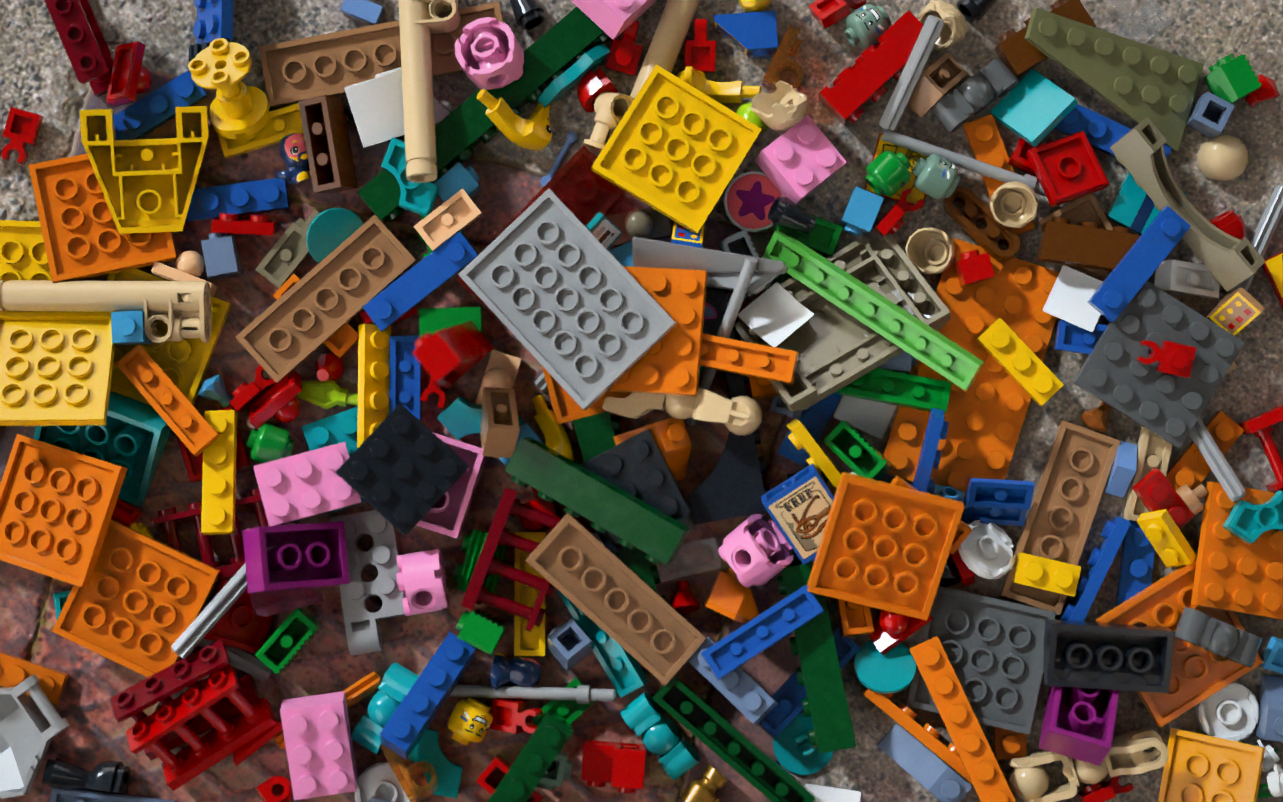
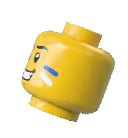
(469, 721)

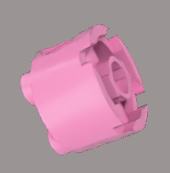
(489, 53)
(756, 551)
(423, 581)

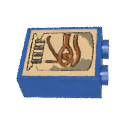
(801, 510)

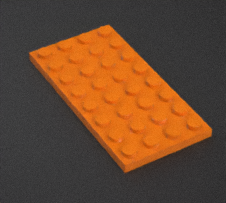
(992, 411)

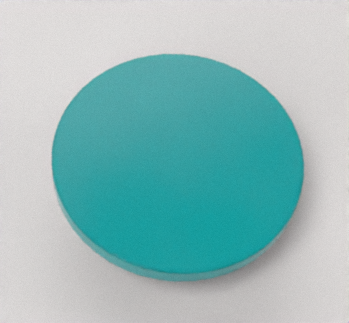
(330, 230)
(884, 672)
(794, 748)

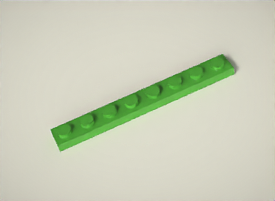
(874, 310)

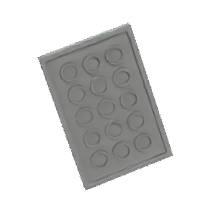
(567, 299)

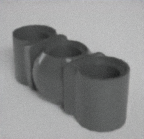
(974, 95)
(1218, 637)

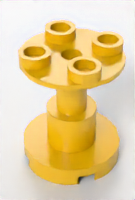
(237, 106)

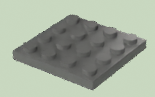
(1151, 398)
(994, 654)

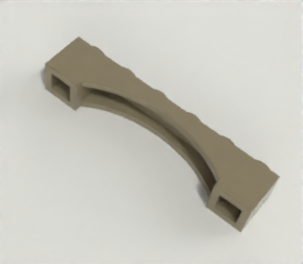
(1224, 255)

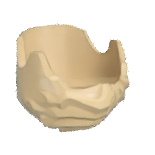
(954, 22)
(781, 108)

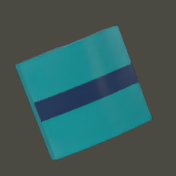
(1133, 207)

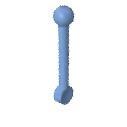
(571, 137)

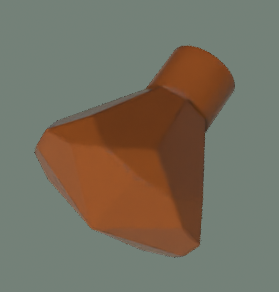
(1097, 418)

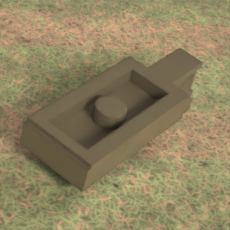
(287, 253)

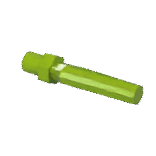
(326, 394)

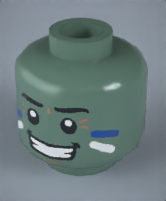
(866, 25)
(935, 176)

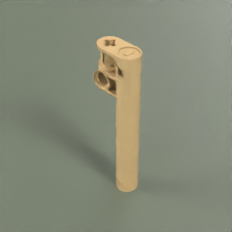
(416, 23)
(662, 51)
(175, 302)

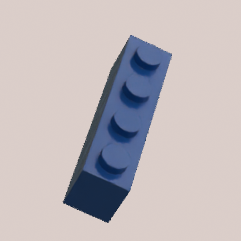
(427, 695)

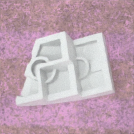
(379, 107)

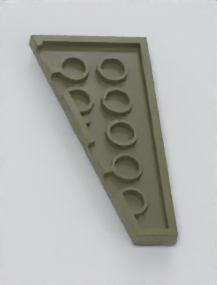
(1121, 71)

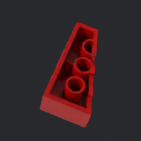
(872, 71)
(451, 352)

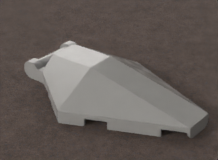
(25, 735)

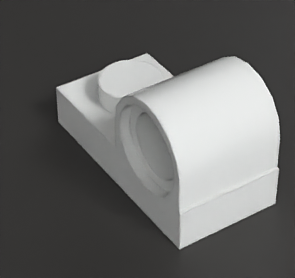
(1186, 278)

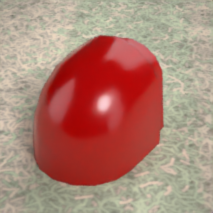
(591, 86)
(1230, 224)
(275, 790)

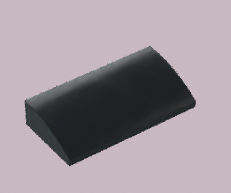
(1107, 656)

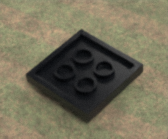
(402, 469)
(642, 472)

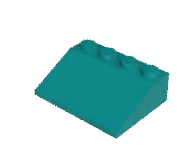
(131, 439)

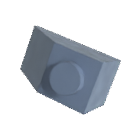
(1270, 709)

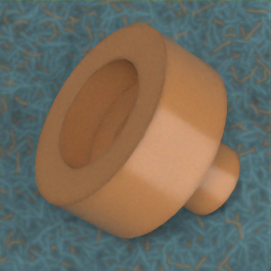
(1193, 497)

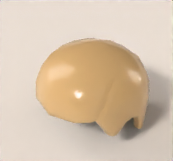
(1223, 158)
(1014, 204)
(930, 250)

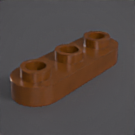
(977, 211)

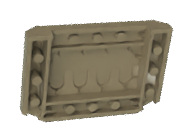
(834, 344)

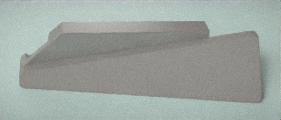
(721, 266)

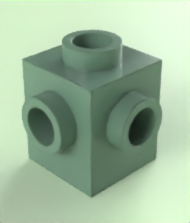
(555, 777)

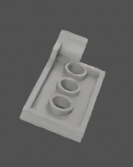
(362, 626)

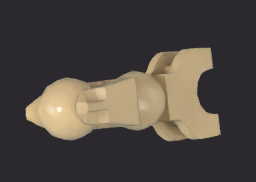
(740, 414)
(1125, 757)

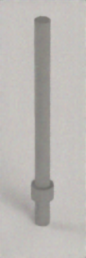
(961, 160)
(729, 319)
(582, 694)

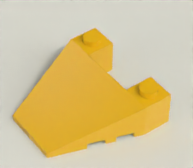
(147, 179)

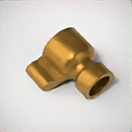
(704, 789)

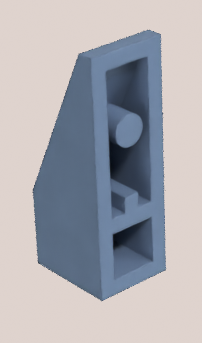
(923, 765)

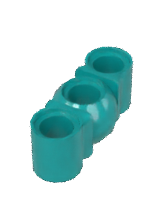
(382, 706)
(660, 736)

